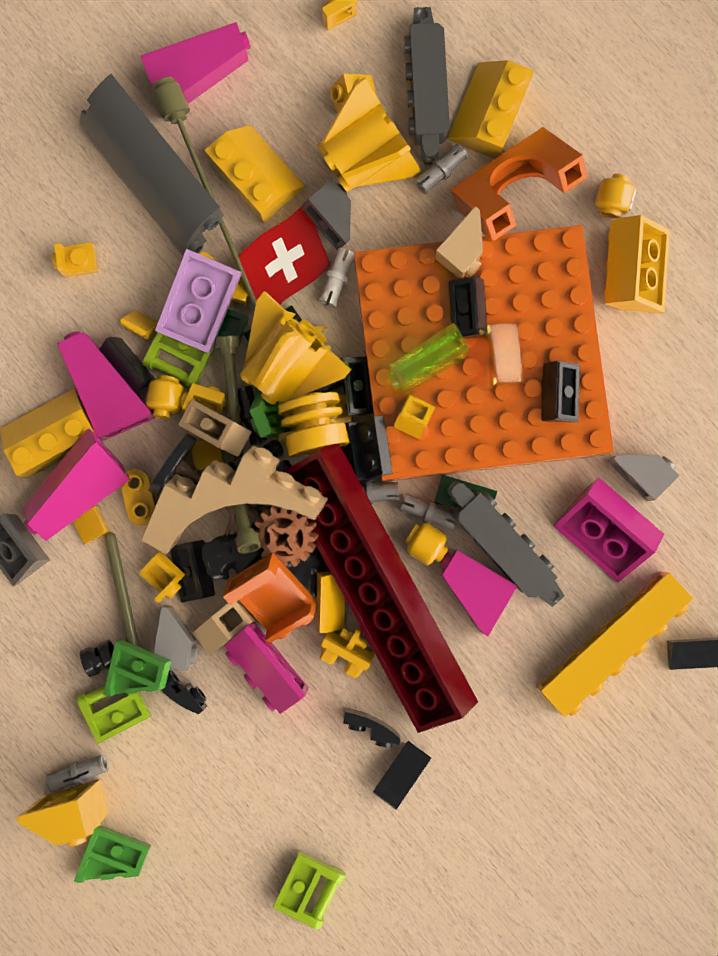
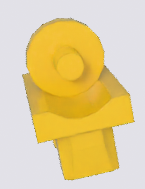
(350, 647)

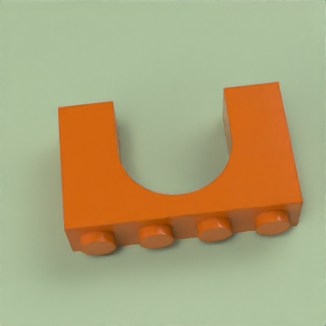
(535, 156)

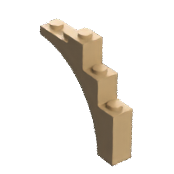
(221, 486)

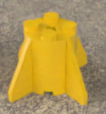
(365, 144)
(288, 355)

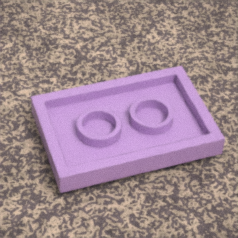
(198, 301)

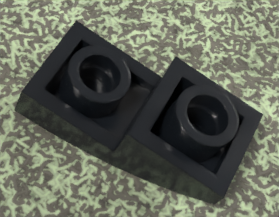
(188, 698)
(380, 731)
(402, 775)

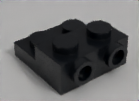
(368, 449)

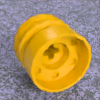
(312, 423)

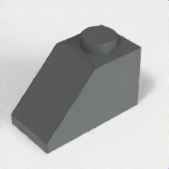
(330, 212)

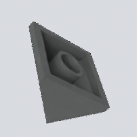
(18, 550)

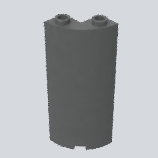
(149, 166)

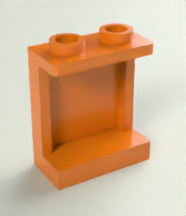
(272, 597)

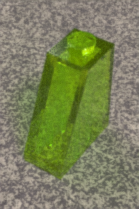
(428, 359)

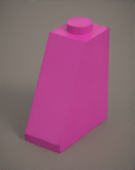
(477, 589)

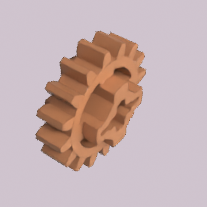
(294, 545)

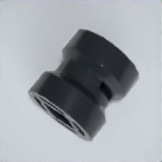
(97, 659)

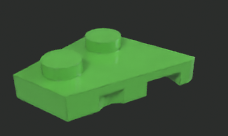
(266, 417)
(135, 670)
(111, 855)

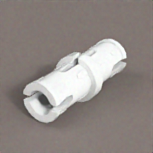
(336, 277)

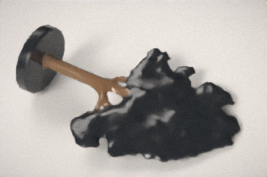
(222, 553)

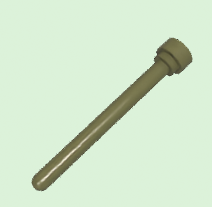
(228, 347)
(247, 539)
(121, 589)

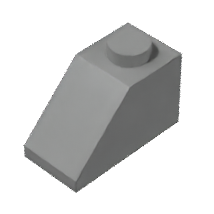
(646, 473)
(175, 640)

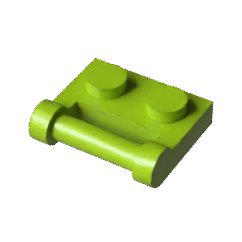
(183, 351)
(115, 717)
(300, 886)

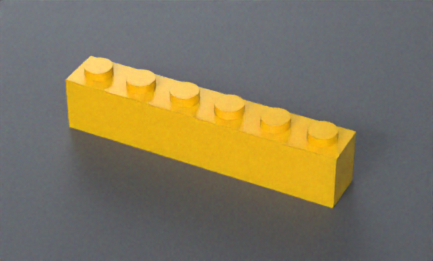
(615, 643)

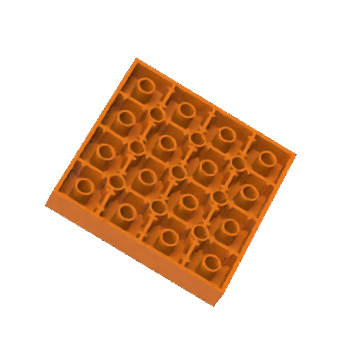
(528, 281)

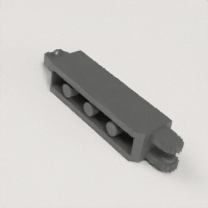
(428, 83)
(503, 544)

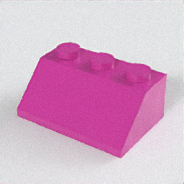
(609, 530)
(266, 669)

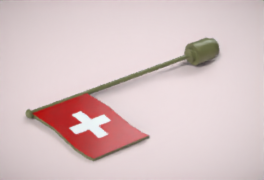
(279, 259)

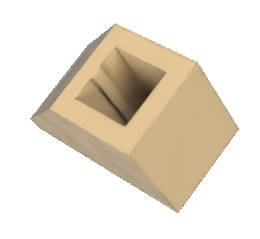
(223, 626)

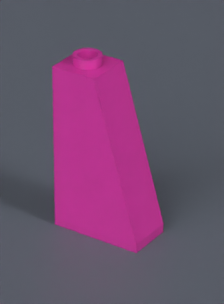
(199, 60)
(103, 391)
(74, 486)

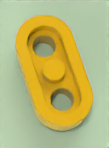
(138, 497)

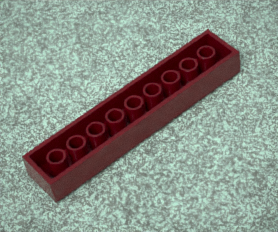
(383, 594)

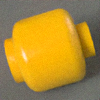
(615, 196)
(164, 396)
(426, 543)

